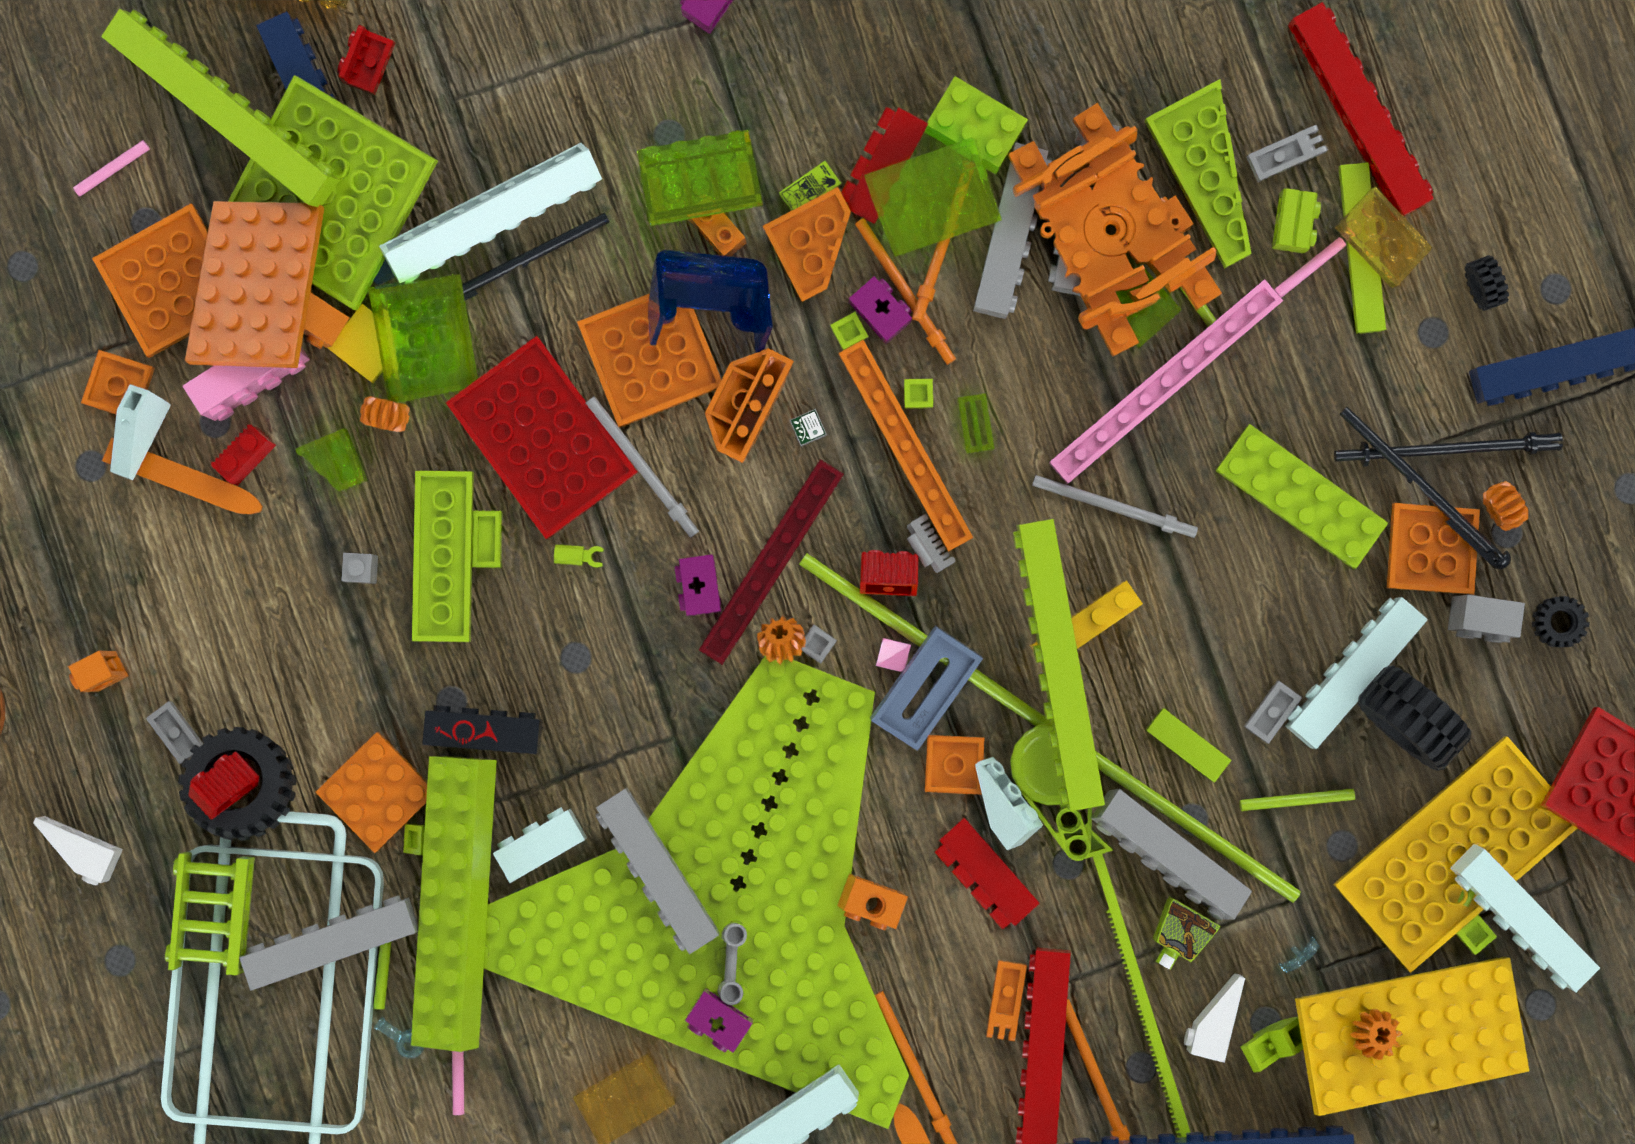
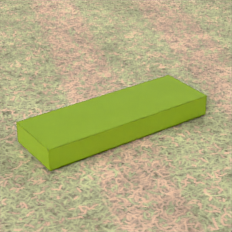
(1188, 745)

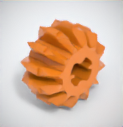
(384, 414)
(1505, 506)
(781, 640)
(1367, 1033)

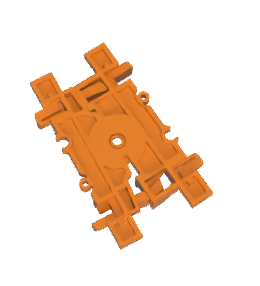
(1118, 199)

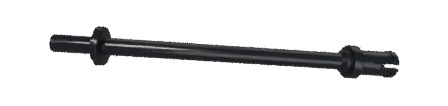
(1530, 443)

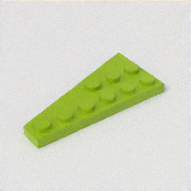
(1201, 157)

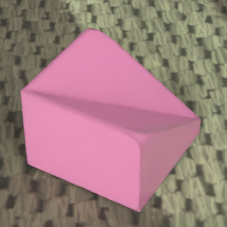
(893, 655)

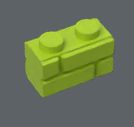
(1295, 221)

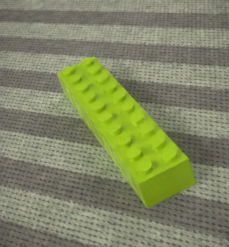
(453, 903)

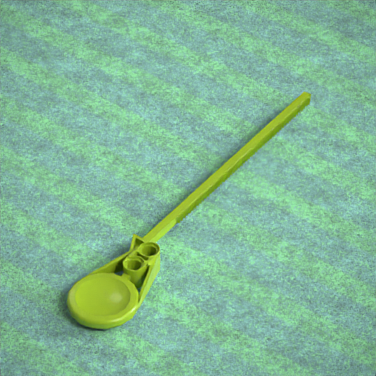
(1036, 778)

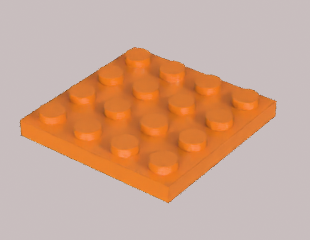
(158, 278)
(647, 377)

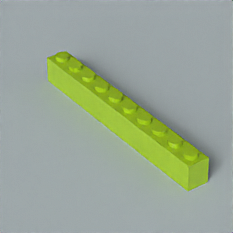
(221, 108)
(1059, 664)

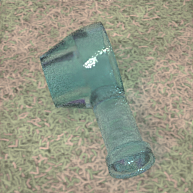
(400, 1038)

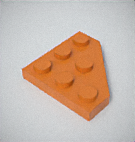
(810, 241)

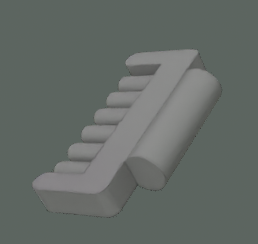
(923, 545)

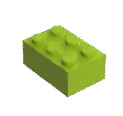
(971, 113)

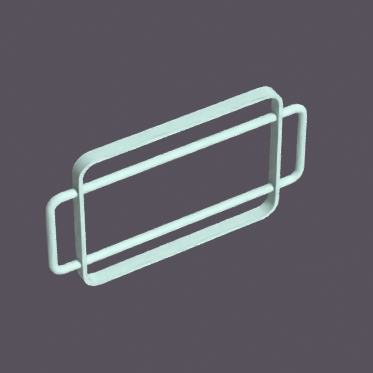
(315, 1126)

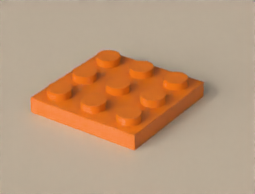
(1428, 552)
(375, 792)

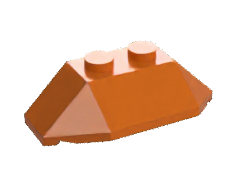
(746, 401)

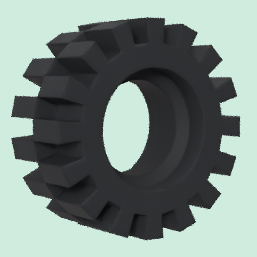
(1486, 283)
(1577, 618)

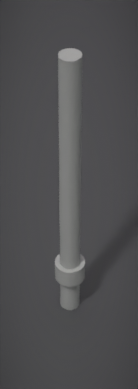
(676, 510)
(1167, 523)

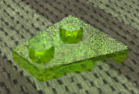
(335, 459)

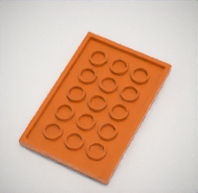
(255, 284)

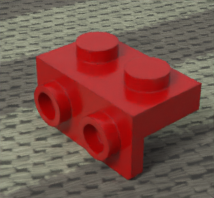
(365, 60)

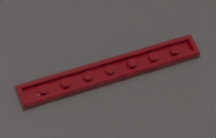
(771, 562)

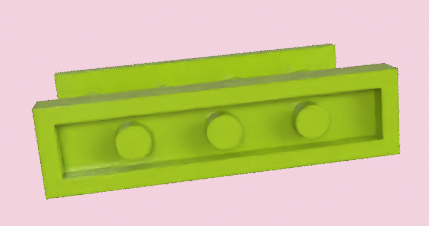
(234, 929)

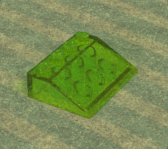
(699, 177)
(933, 196)
(423, 337)

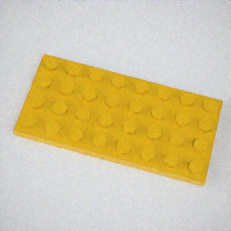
(1407, 880)
(1455, 1028)

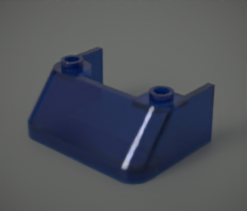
(710, 284)

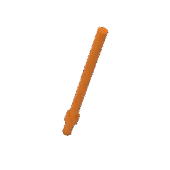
(926, 291)
(935, 337)
(940, 1121)
(1119, 1130)

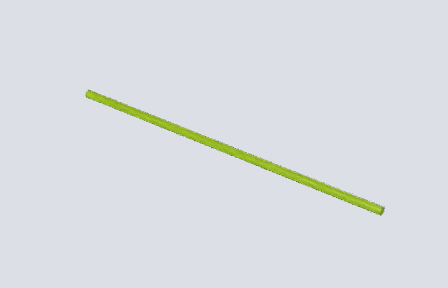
(1036, 718)

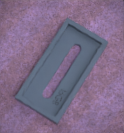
(959, 669)

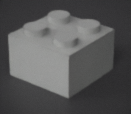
(1486, 616)

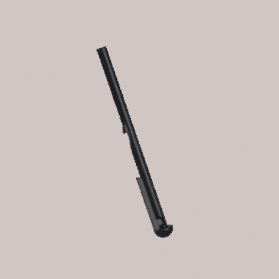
(470, 286)
(1456, 521)

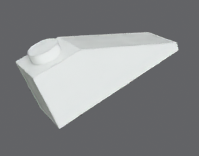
(82, 852)
(1214, 1025)

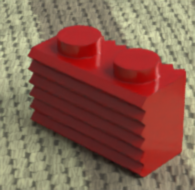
(243, 455)
(889, 573)
(222, 784)

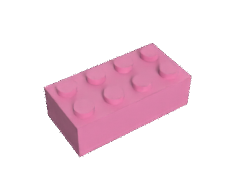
(227, 387)

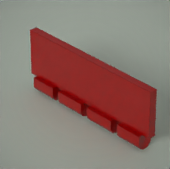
(887, 149)
(994, 879)

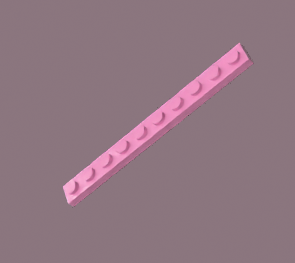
(1165, 381)

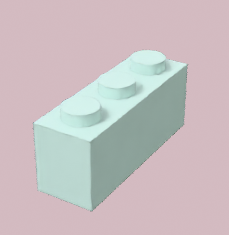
(539, 844)

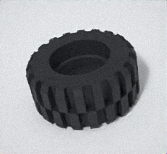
(1414, 717)
(275, 788)

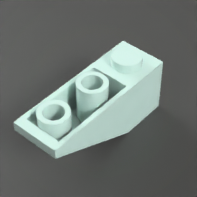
(135, 429)
(1006, 809)

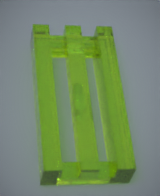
(961, 404)

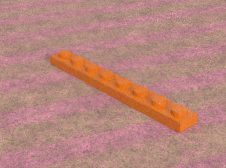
(905, 445)

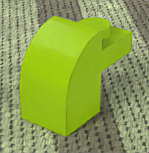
(1272, 1043)

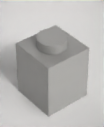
(359, 568)

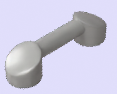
(729, 990)

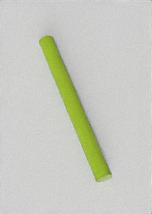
(1297, 799)

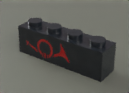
(482, 731)

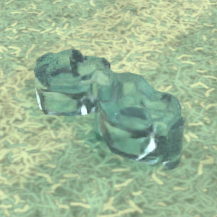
(1300, 957)

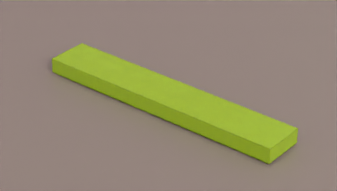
(1364, 280)

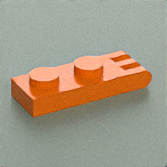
(1006, 999)

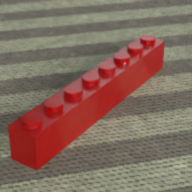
(1360, 109)
(1044, 1046)

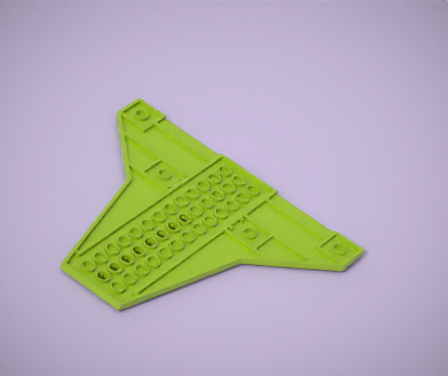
(812, 1008)

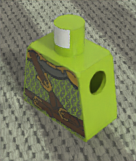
(1182, 933)

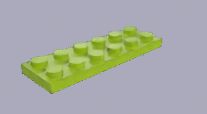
(1301, 496)
(442, 556)

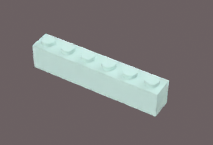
(1362, 663)
(1525, 918)
(802, 1112)

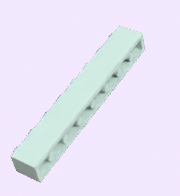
(491, 213)

